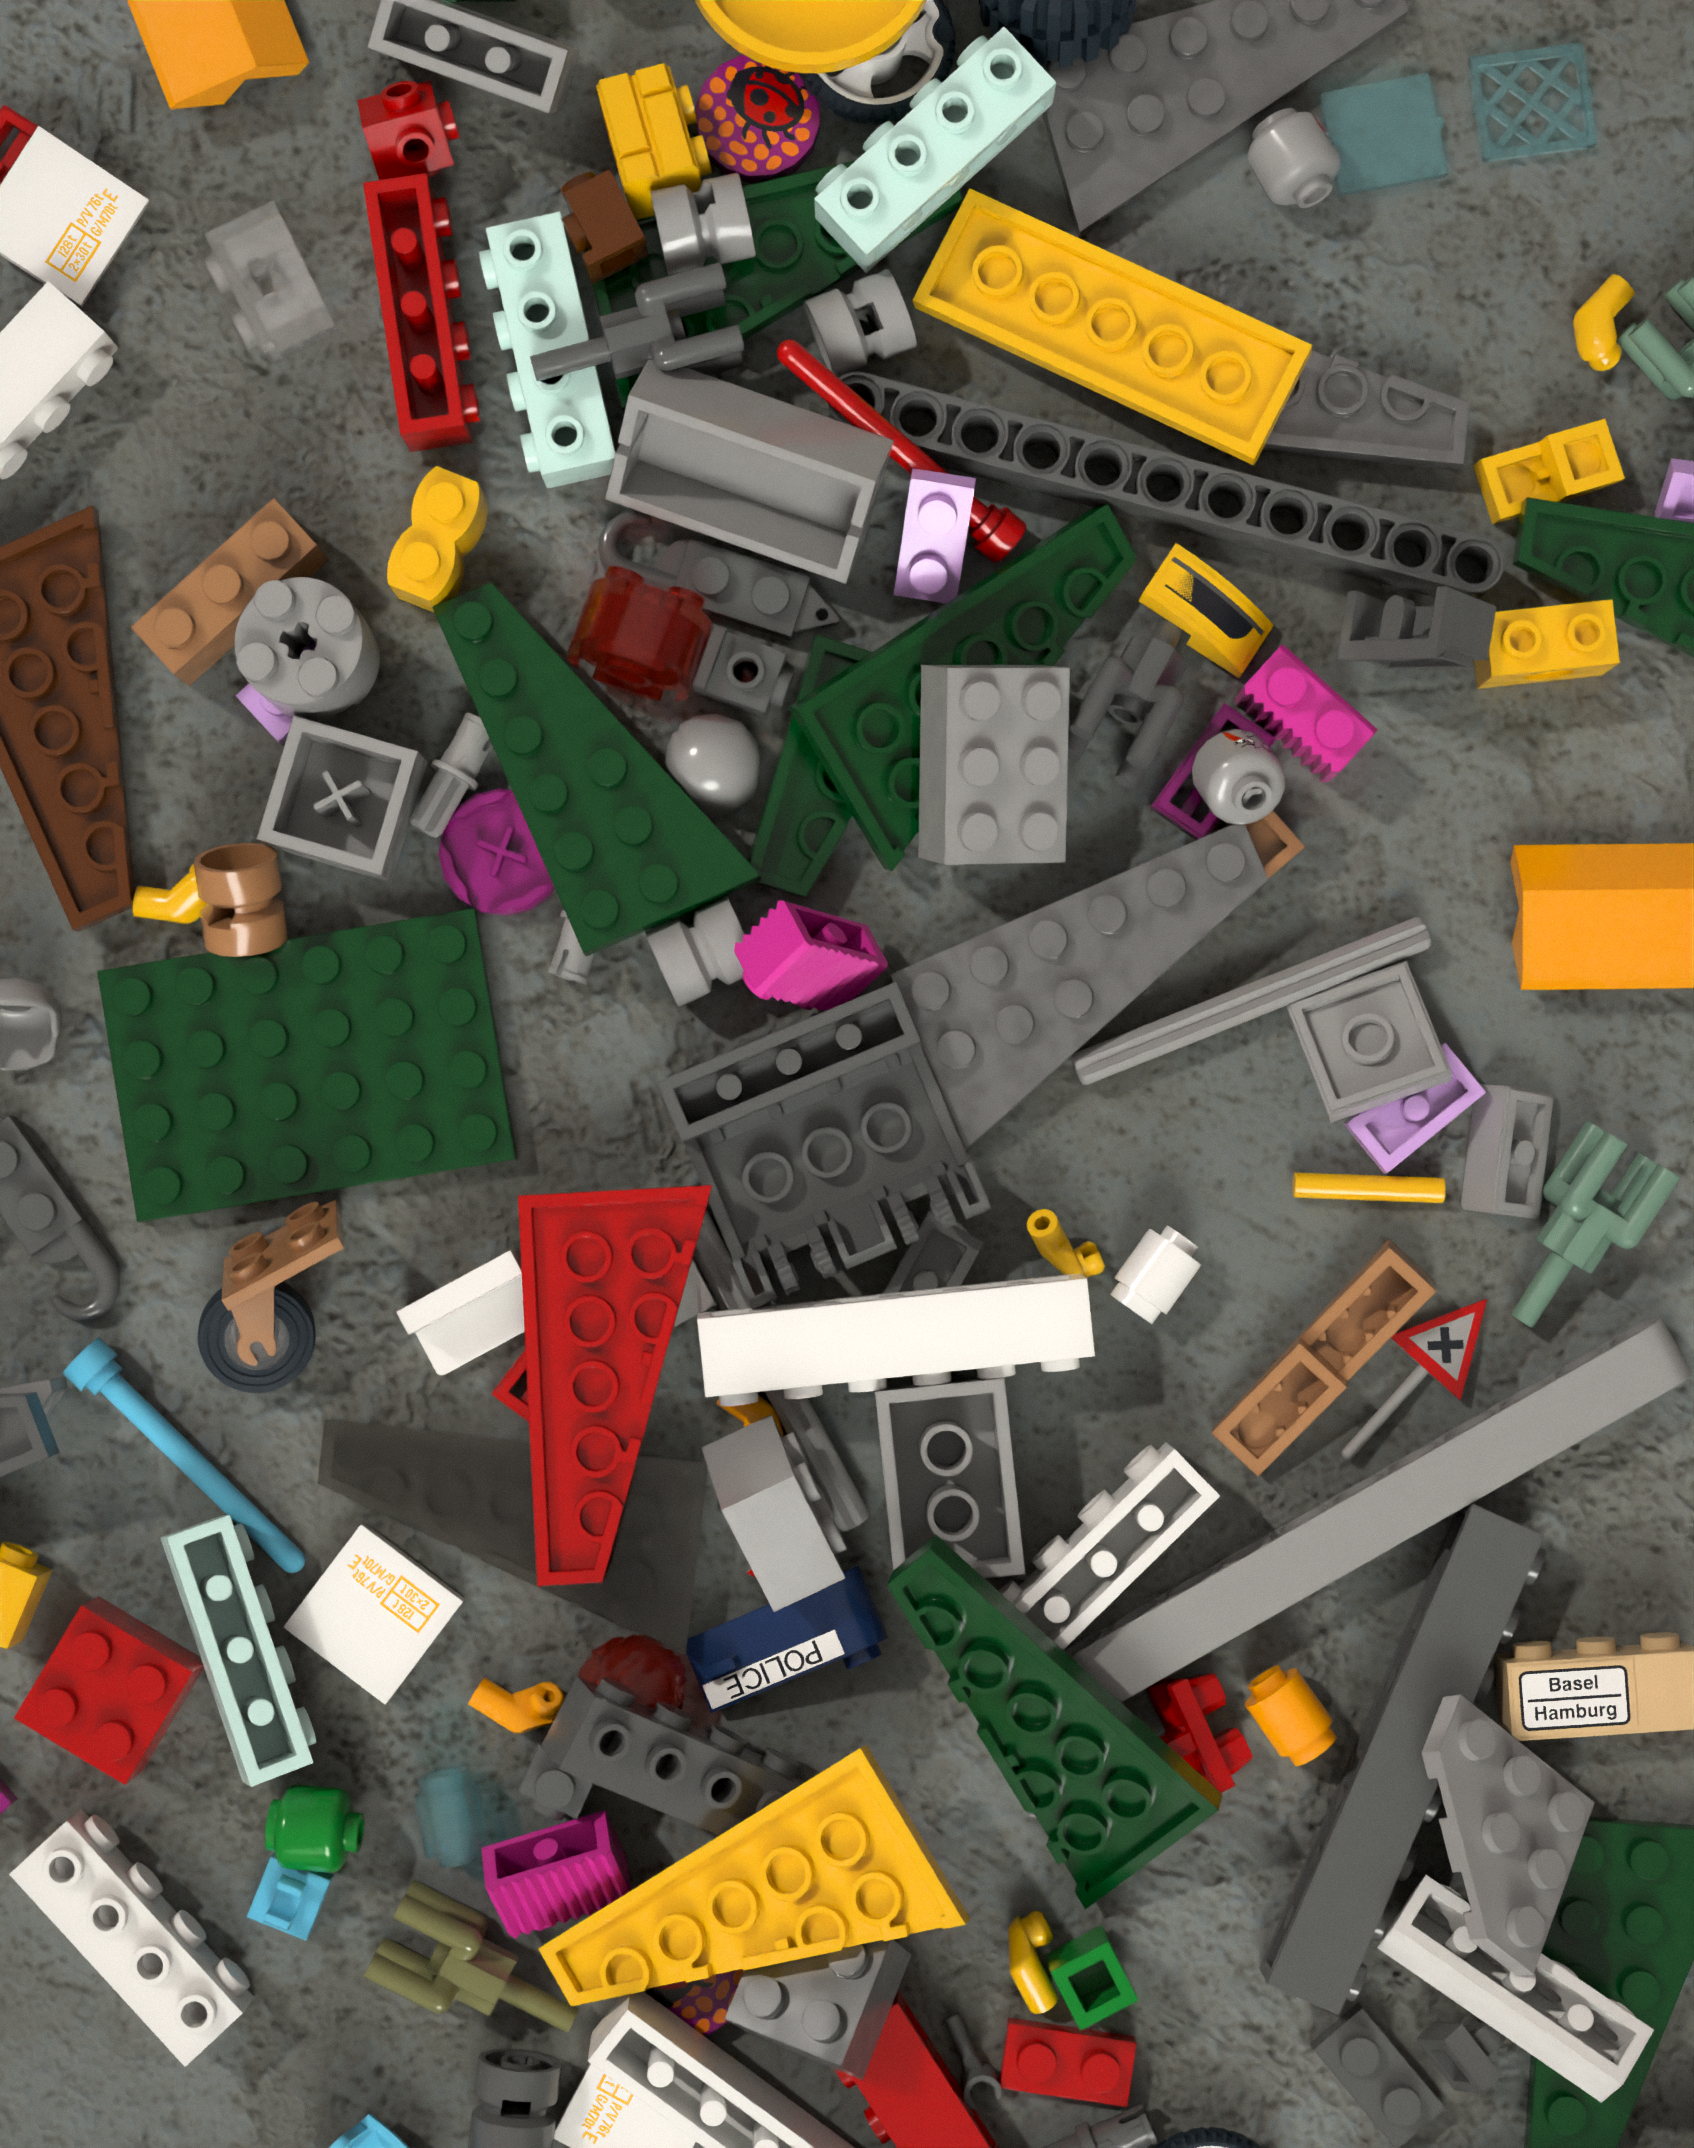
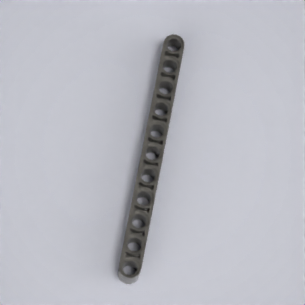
(1195, 483)

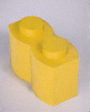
(445, 527)

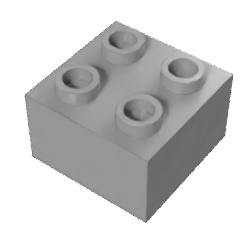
(342, 799)
(776, 1511)

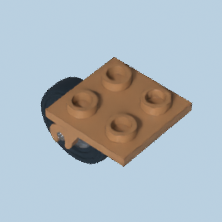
(256, 1326)

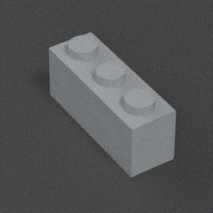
(476, 50)

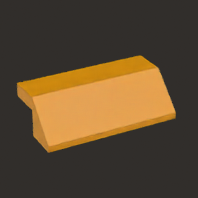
(215, 45)
(1604, 916)

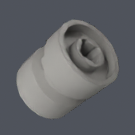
(703, 223)
(840, 332)
(698, 952)

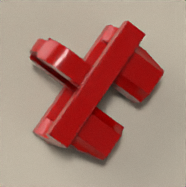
(1182, 1710)

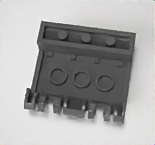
(822, 1141)

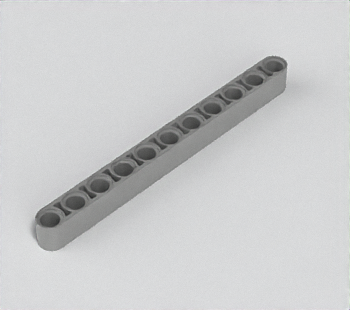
(1383, 1510)

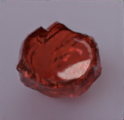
(641, 1666)

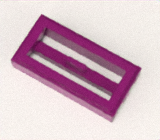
(1181, 817)

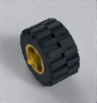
(1060, 27)

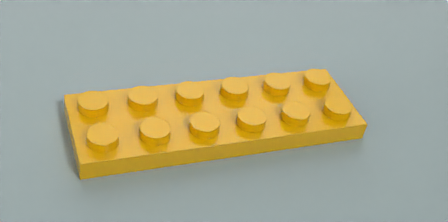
(1112, 326)

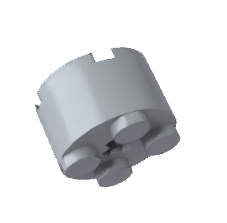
(287, 619)

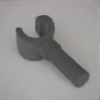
(973, 2068)

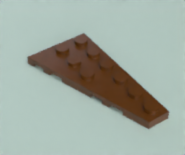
(63, 715)

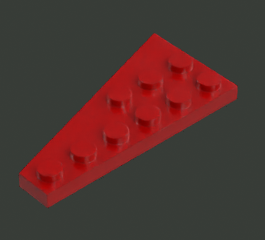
(597, 1326)

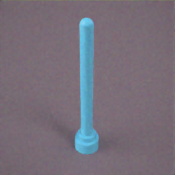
(99, 1372)

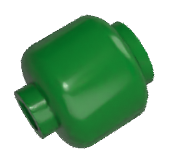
(313, 1828)

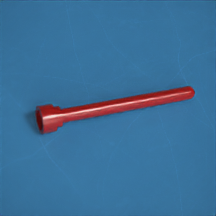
(993, 529)

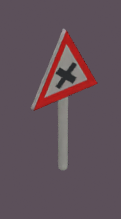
(1441, 1349)

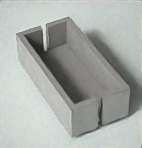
(748, 469)

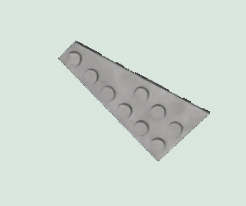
(1188, 86)
(1038, 988)

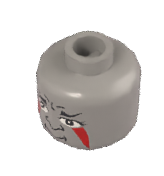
(1294, 158)
(1238, 777)

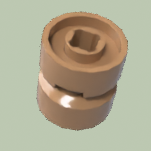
(240, 894)

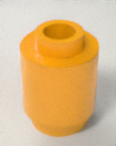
(1290, 1715)

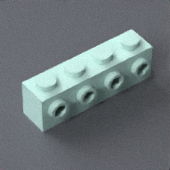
(933, 148)
(540, 314)
(237, 1649)

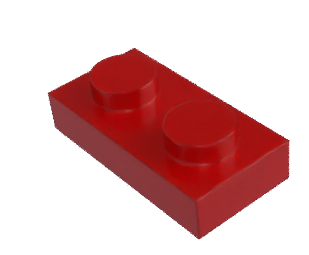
(1067, 2062)

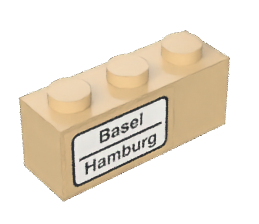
(1596, 1687)

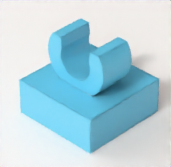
(289, 1898)

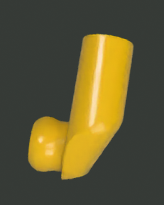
(1595, 324)
(174, 905)
(1057, 1249)
(1024, 1963)

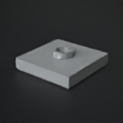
(1369, 1042)

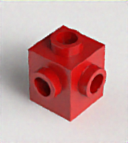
(408, 130)

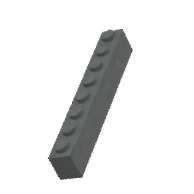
(1385, 1785)

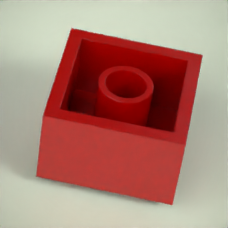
(110, 1689)

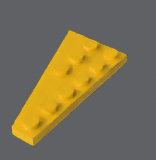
(787, 1884)

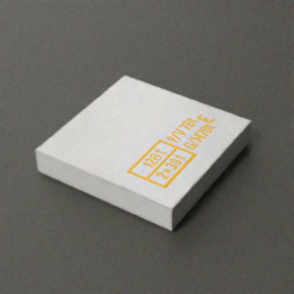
(64, 216)
(374, 1613)
(611, 2117)

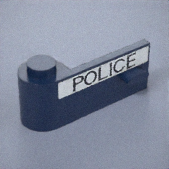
(782, 1645)

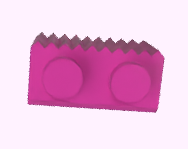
(1305, 714)
(809, 957)
(556, 1873)

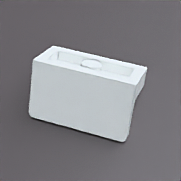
(469, 1314)

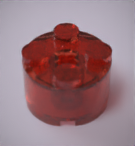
(640, 635)

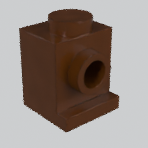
(602, 224)

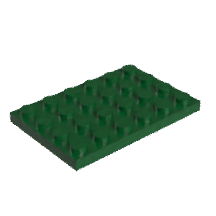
(307, 1066)

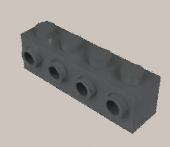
(663, 1758)

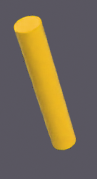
(1368, 1187)

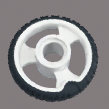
(850, 91)

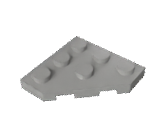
(1505, 1829)

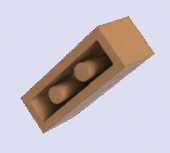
(201, 614)

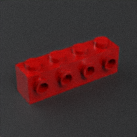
(418, 312)

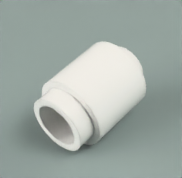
(1156, 1273)

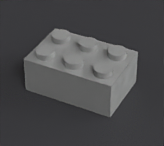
(993, 764)
(951, 1472)

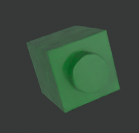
(1091, 1977)

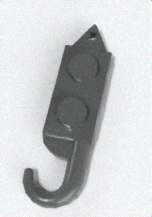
(731, 583)
(50, 1220)

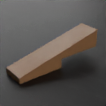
(1325, 1357)

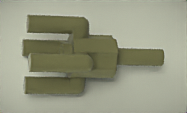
(462, 1964)

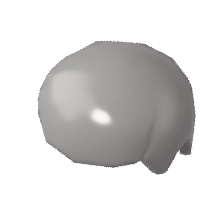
(714, 762)
(27, 1024)

